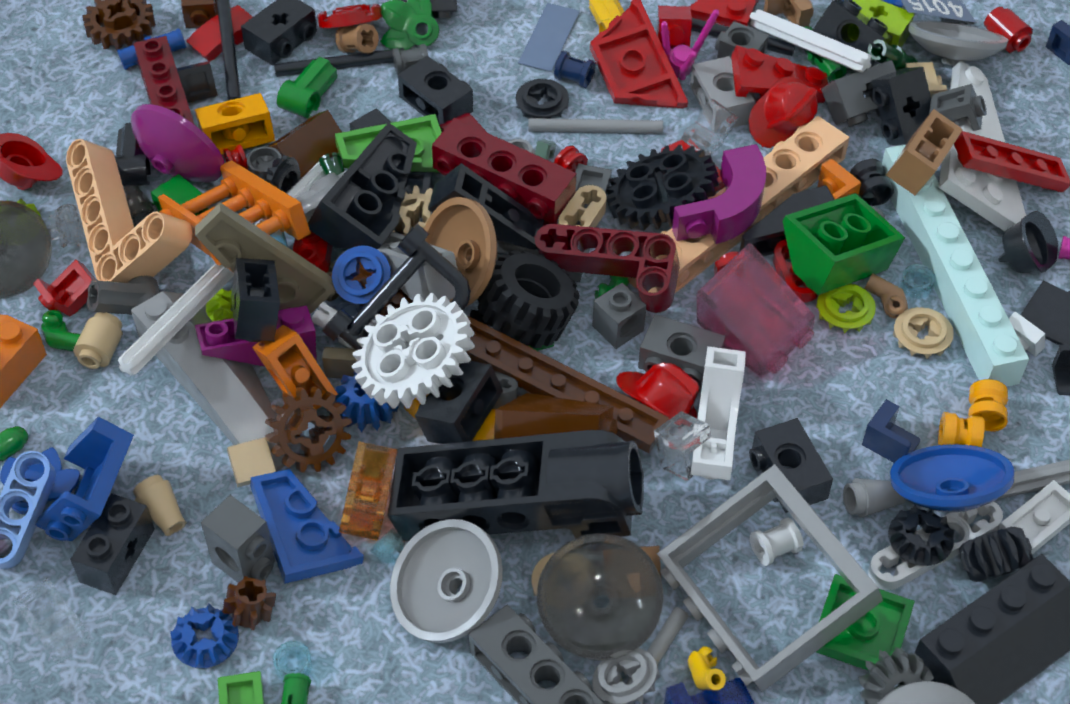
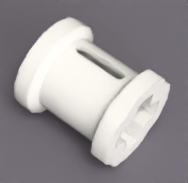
(776, 541)

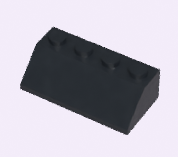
(1003, 635)

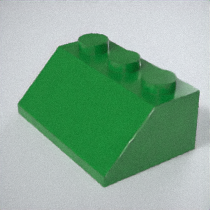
(839, 243)

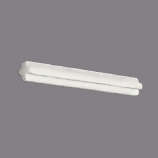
(811, 41)

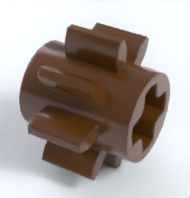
(249, 602)

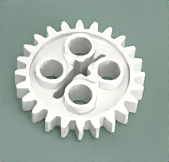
(413, 350)

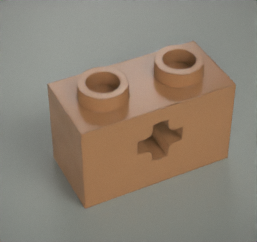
(924, 152)

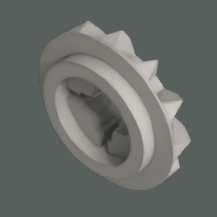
(638, 665)

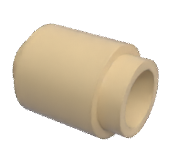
(98, 340)

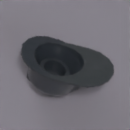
(1030, 244)

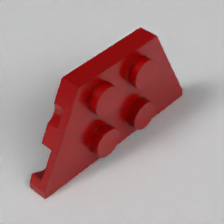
(635, 62)

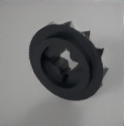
(534, 90)
(284, 173)
(911, 546)

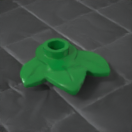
(404, 21)

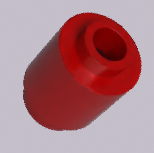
(1011, 26)

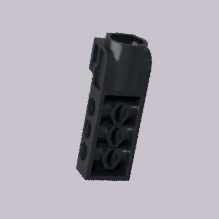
(521, 484)

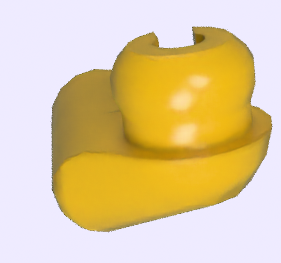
(700, 668)

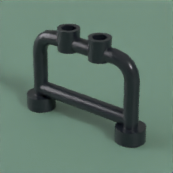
(418, 251)

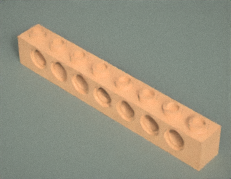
(789, 170)

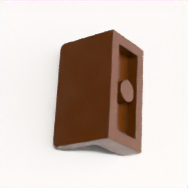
(309, 141)

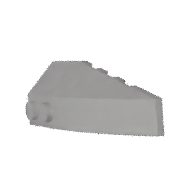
(221, 387)

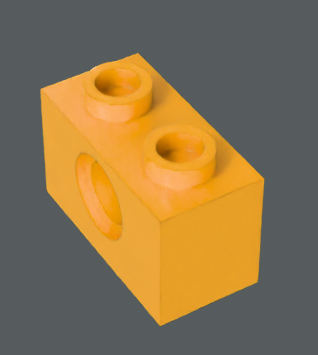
(237, 122)

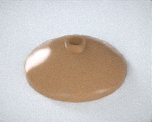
(468, 231)

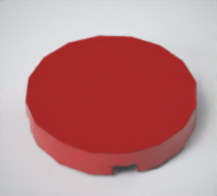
(349, 16)

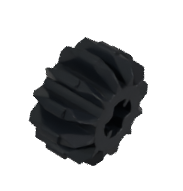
(995, 554)

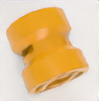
(989, 401)
(961, 431)

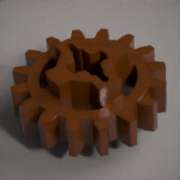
(120, 21)
(292, 431)

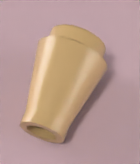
(161, 503)

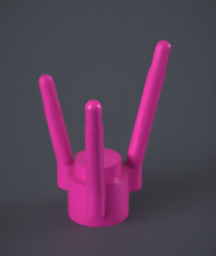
(682, 56)

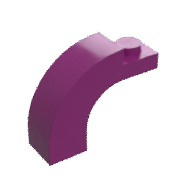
(734, 210)

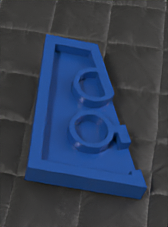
(298, 530)

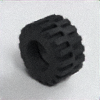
(529, 299)

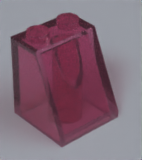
(755, 312)

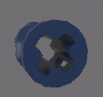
(574, 69)

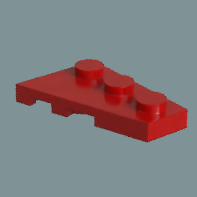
(759, 72)

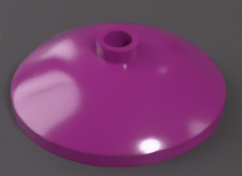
(175, 144)

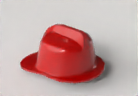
(782, 111)
(25, 162)
(662, 388)

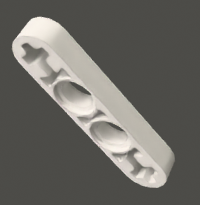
(956, 520)

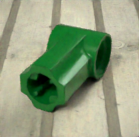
(306, 91)

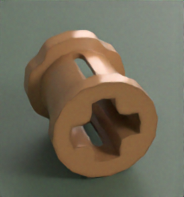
(360, 38)

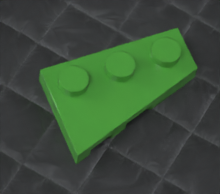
(422, 130)

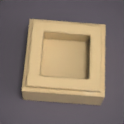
(250, 460)

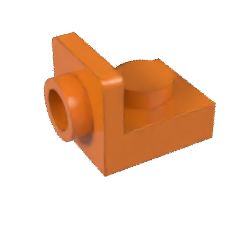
(838, 180)

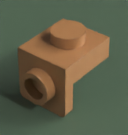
(795, 11)

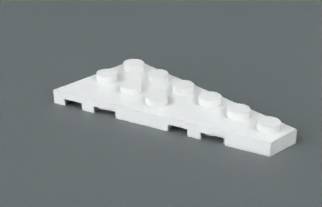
(984, 193)

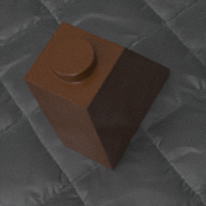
(545, 414)

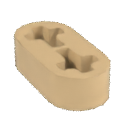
(575, 208)

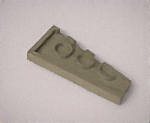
(233, 237)

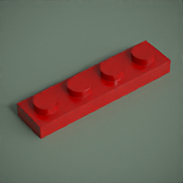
(1011, 162)

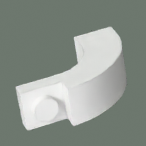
(719, 409)

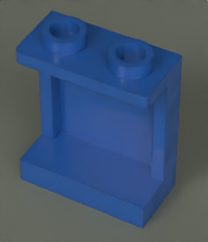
(101, 453)

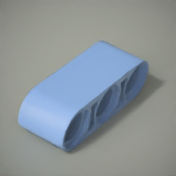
(32, 492)

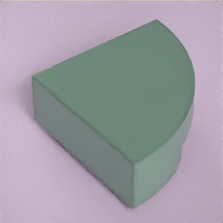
(545, 149)

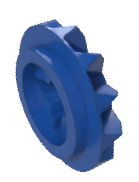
(348, 267)
(205, 652)

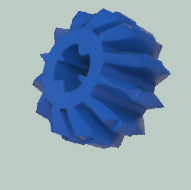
(360, 406)

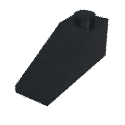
(510, 219)
(770, 229)

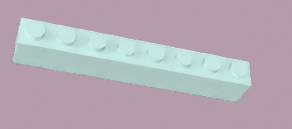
(959, 280)

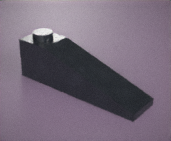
(369, 195)

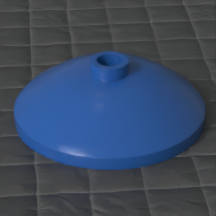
(952, 477)

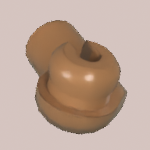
(891, 296)

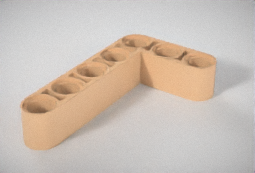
(115, 245)

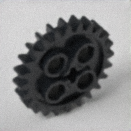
(637, 195)

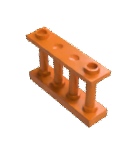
(248, 192)

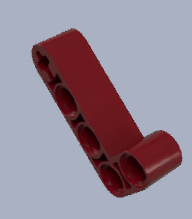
(567, 245)

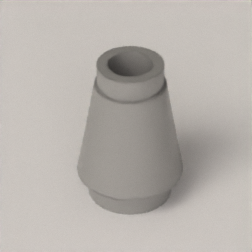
(870, 496)

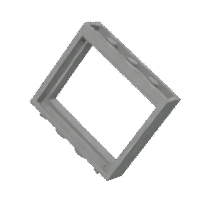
(725, 519)

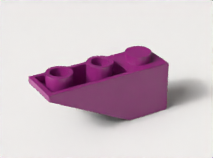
(219, 340)

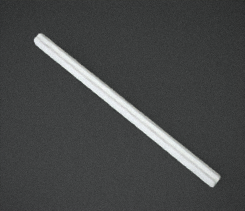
(192, 300)

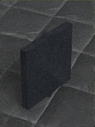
(1050, 312)

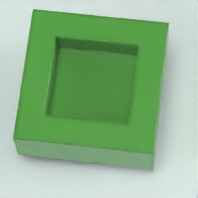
(241, 689)

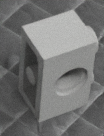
(716, 81)

